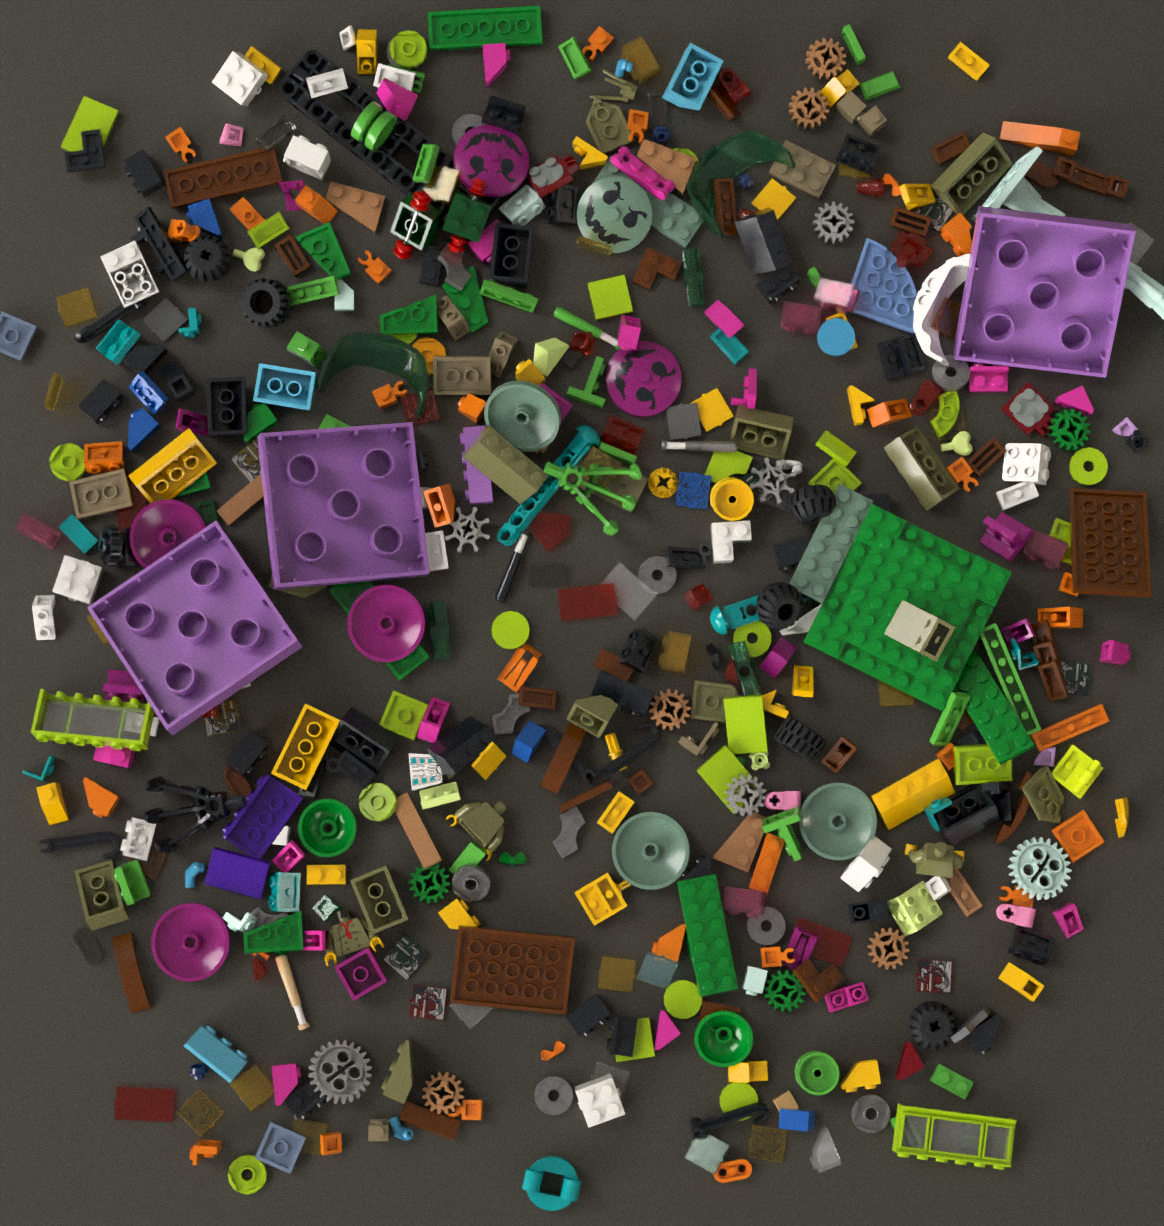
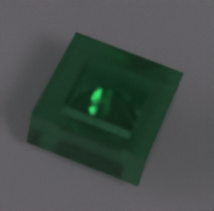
(326, 907)

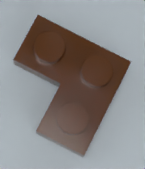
(653, 264)
(817, 983)

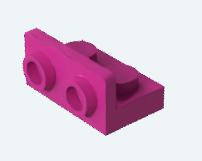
(988, 378)

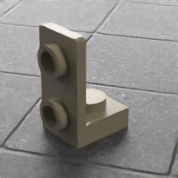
(452, 318)
(500, 352)
(689, 743)

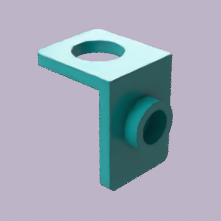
(1016, 656)
(48, 770)
(936, 806)

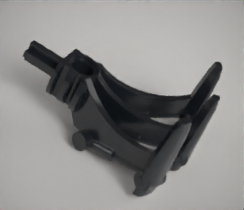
(157, 815)

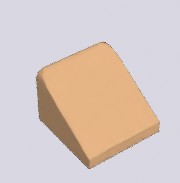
(785, 1101)

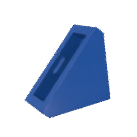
(528, 741)
(797, 1119)

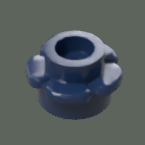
(656, 134)
(745, 181)
(198, 1070)

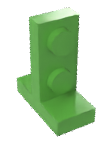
(591, 387)
(782, 822)

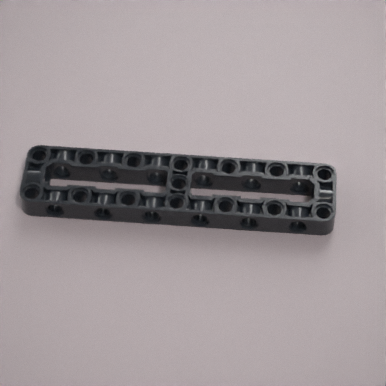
(337, 127)

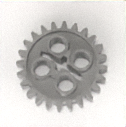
(329, 1058)

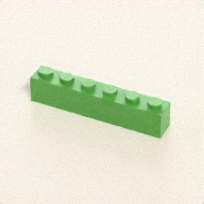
(1009, 678)

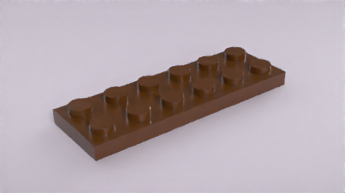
(222, 177)

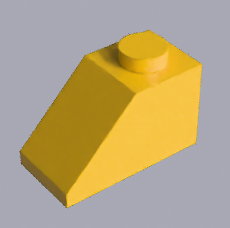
(52, 803)

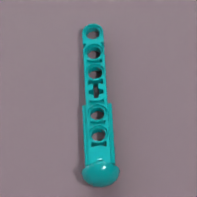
(579, 447)
(733, 617)

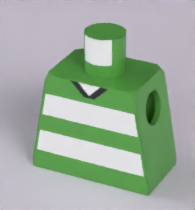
(305, 349)

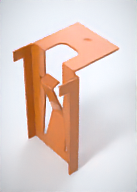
(512, 678)

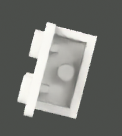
(1026, 463)

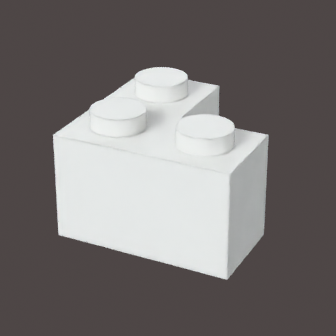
(724, 535)
(867, 864)

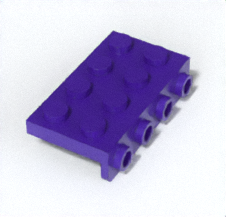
(262, 816)

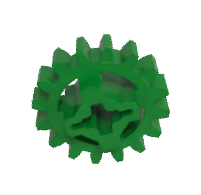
(1066, 420)
(437, 886)
(786, 999)

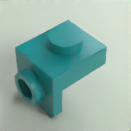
(194, 320)

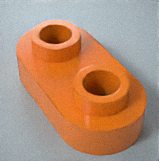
(732, 1171)

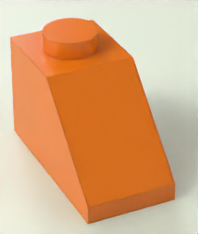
(315, 205)
(472, 408)
(889, 412)
(441, 504)
(1062, 617)
(100, 798)
(670, 943)

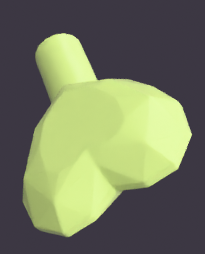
(251, 258)
(959, 444)

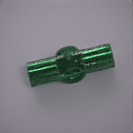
(693, 277)
(440, 630)
(742, 658)

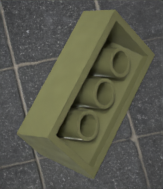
(966, 177)
(505, 465)
(921, 468)

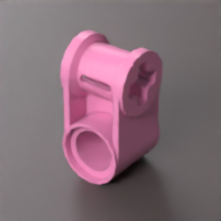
(785, 800)
(1018, 914)

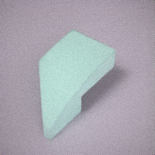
(345, 300)

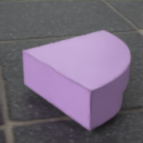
(1125, 428)
(1046, 757)

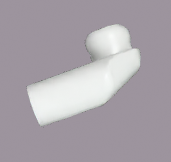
(796, 466)

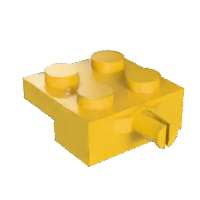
(602, 898)

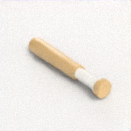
(289, 983)

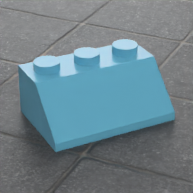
(692, 78)
(285, 386)
(217, 1052)

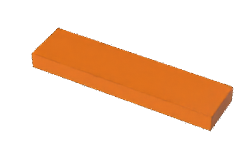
(1070, 727)

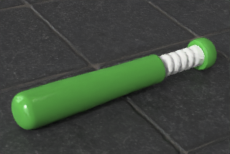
(583, 325)

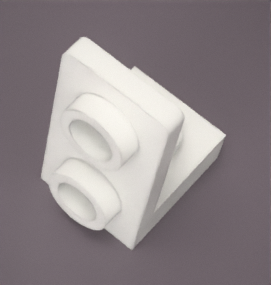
(43, 617)

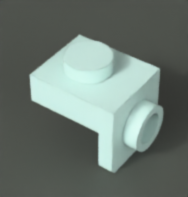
(243, 925)

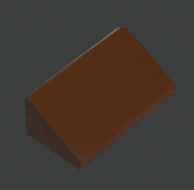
(723, 103)

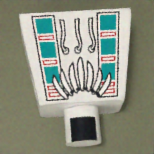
(424, 771)

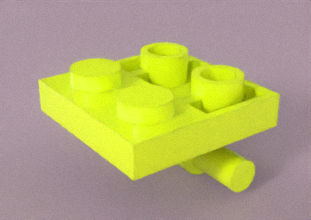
(1076, 771)

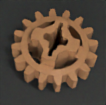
(818, 56)
(801, 107)
(678, 705)
(895, 952)
(445, 1083)

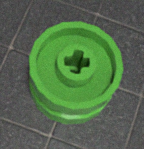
(373, 126)
(821, 1083)

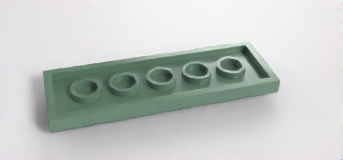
(670, 216)
(830, 544)

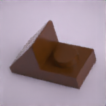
(839, 754)

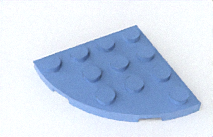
(885, 289)

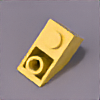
(366, 51)
(529, 372)
(456, 914)
(1021, 982)
(862, 1074)

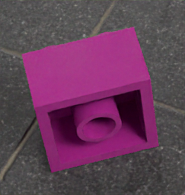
(361, 973)

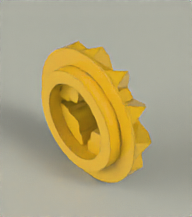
(661, 491)

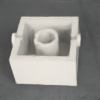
(240, 78)
(307, 157)
(77, 580)
(599, 1100)

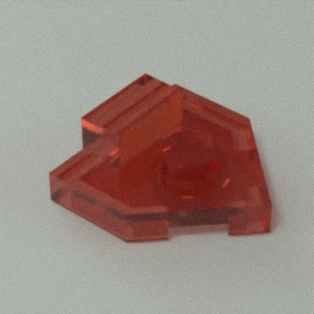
(910, 249)
(550, 529)

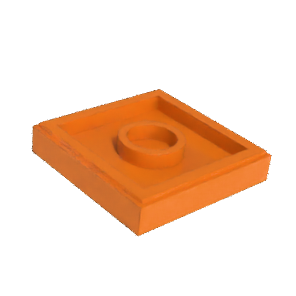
(1077, 836)

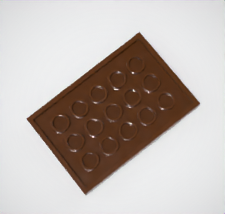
(1109, 542)
(512, 969)

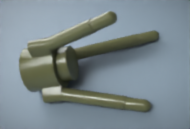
(627, 88)

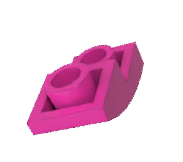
(724, 319)
(846, 997)

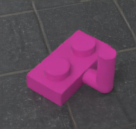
(750, 393)

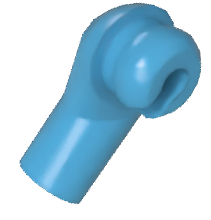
(622, 66)
(191, 872)
(399, 1131)

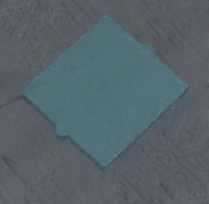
(657, 970)

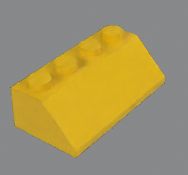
(173, 468)
(305, 746)
(912, 794)

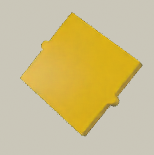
(774, 197)
(712, 410)
(488, 760)

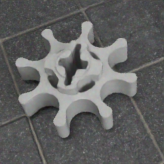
(781, 478)
(476, 533)

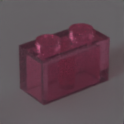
(836, 295)
(800, 317)
(37, 531)
(1046, 549)
(744, 900)

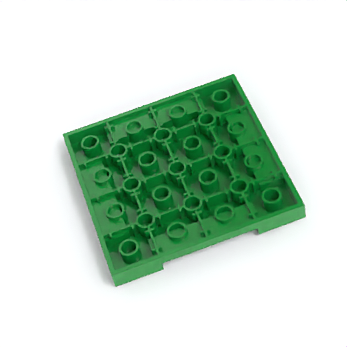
(905, 563)

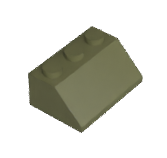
(761, 432)
(379, 899)

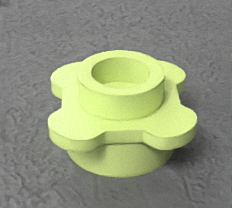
(763, 764)

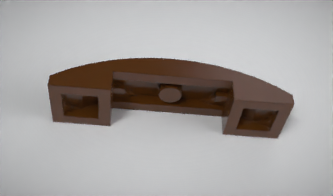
(1089, 179)
(563, 758)
(1005, 831)
(130, 972)

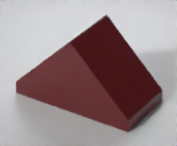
(909, 1062)

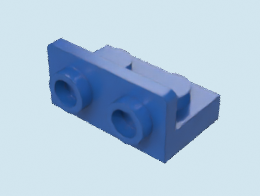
(148, 393)

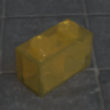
(643, 61)
(675, 652)

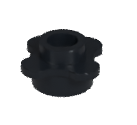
(1142, 441)

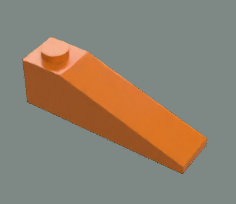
(1045, 137)

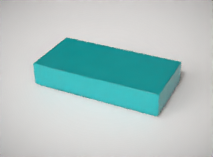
(730, 347)
(78, 534)

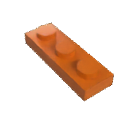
(766, 863)

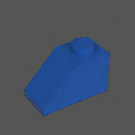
(203, 215)
(141, 428)

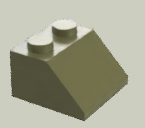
(592, 713)

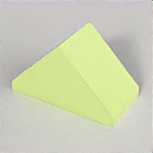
(548, 354)

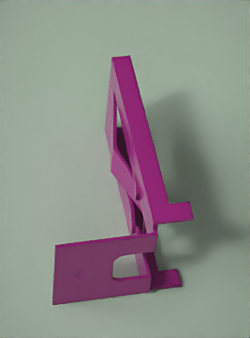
(290, 203)
(799, 949)

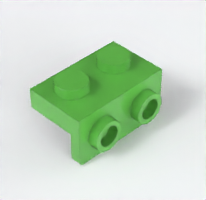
(132, 882)

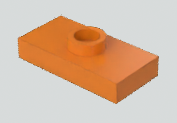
(246, 214)

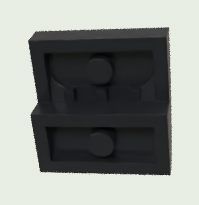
(901, 356)

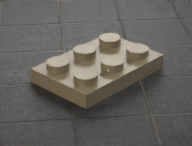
(809, 174)
(462, 375)
(101, 494)

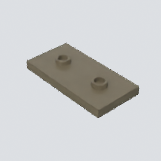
(621, 485)

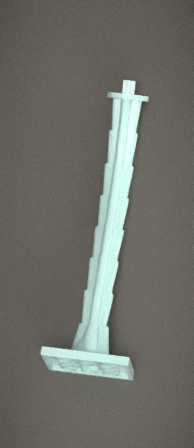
(1020, 195)

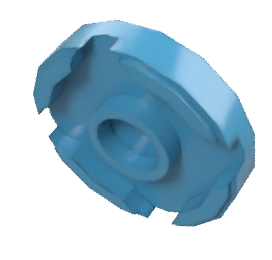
(836, 337)

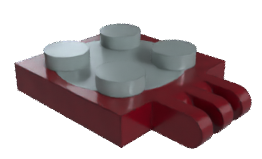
(552, 174)
(1029, 410)

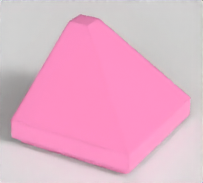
(232, 135)

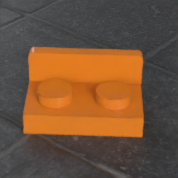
(104, 457)
(204, 1148)

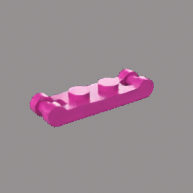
(642, 173)

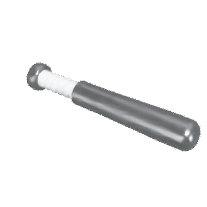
(706, 446)

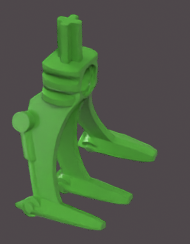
(592, 485)

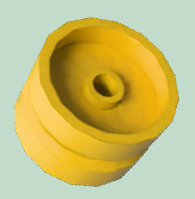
(720, 498)

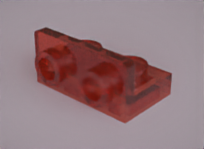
(622, 435)

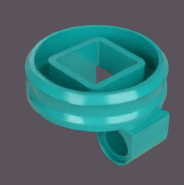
(548, 1201)

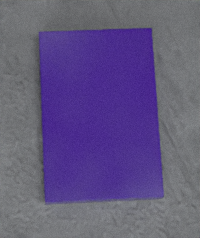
(237, 873)

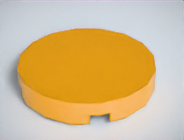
(428, 348)

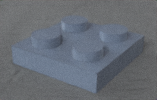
(15, 336)
(280, 1147)

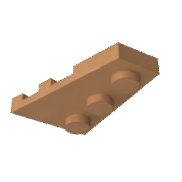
(667, 163)
(357, 203)
(743, 843)

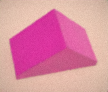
(1077, 400)
(289, 856)
(1068, 919)
(314, 939)
(665, 1031)

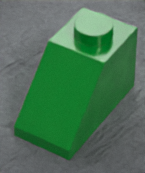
(259, 421)

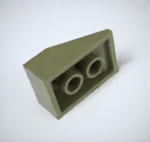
(101, 895)

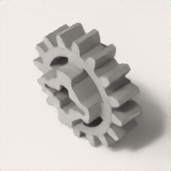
(840, 222)
(742, 787)

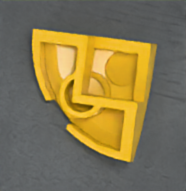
(1123, 816)

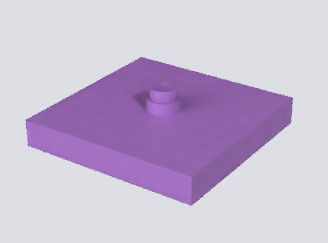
(1043, 291)
(343, 505)
(194, 628)

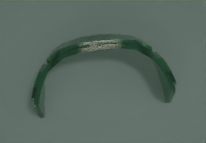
(729, 161)
(382, 353)

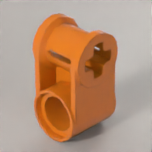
(181, 232)

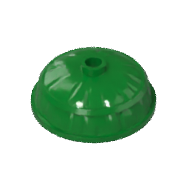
(313, 825)
(723, 1049)

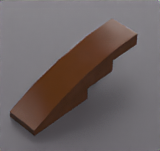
(1049, 661)

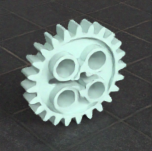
(1025, 858)

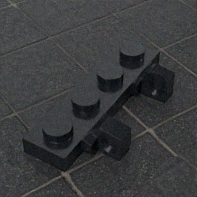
(153, 232)

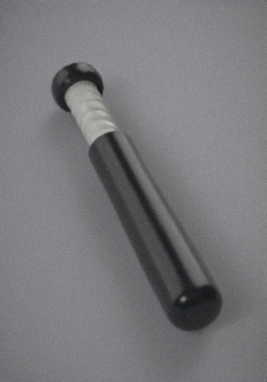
(506, 582)

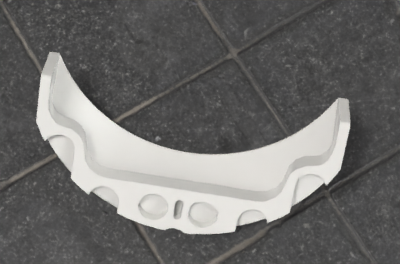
(935, 288)

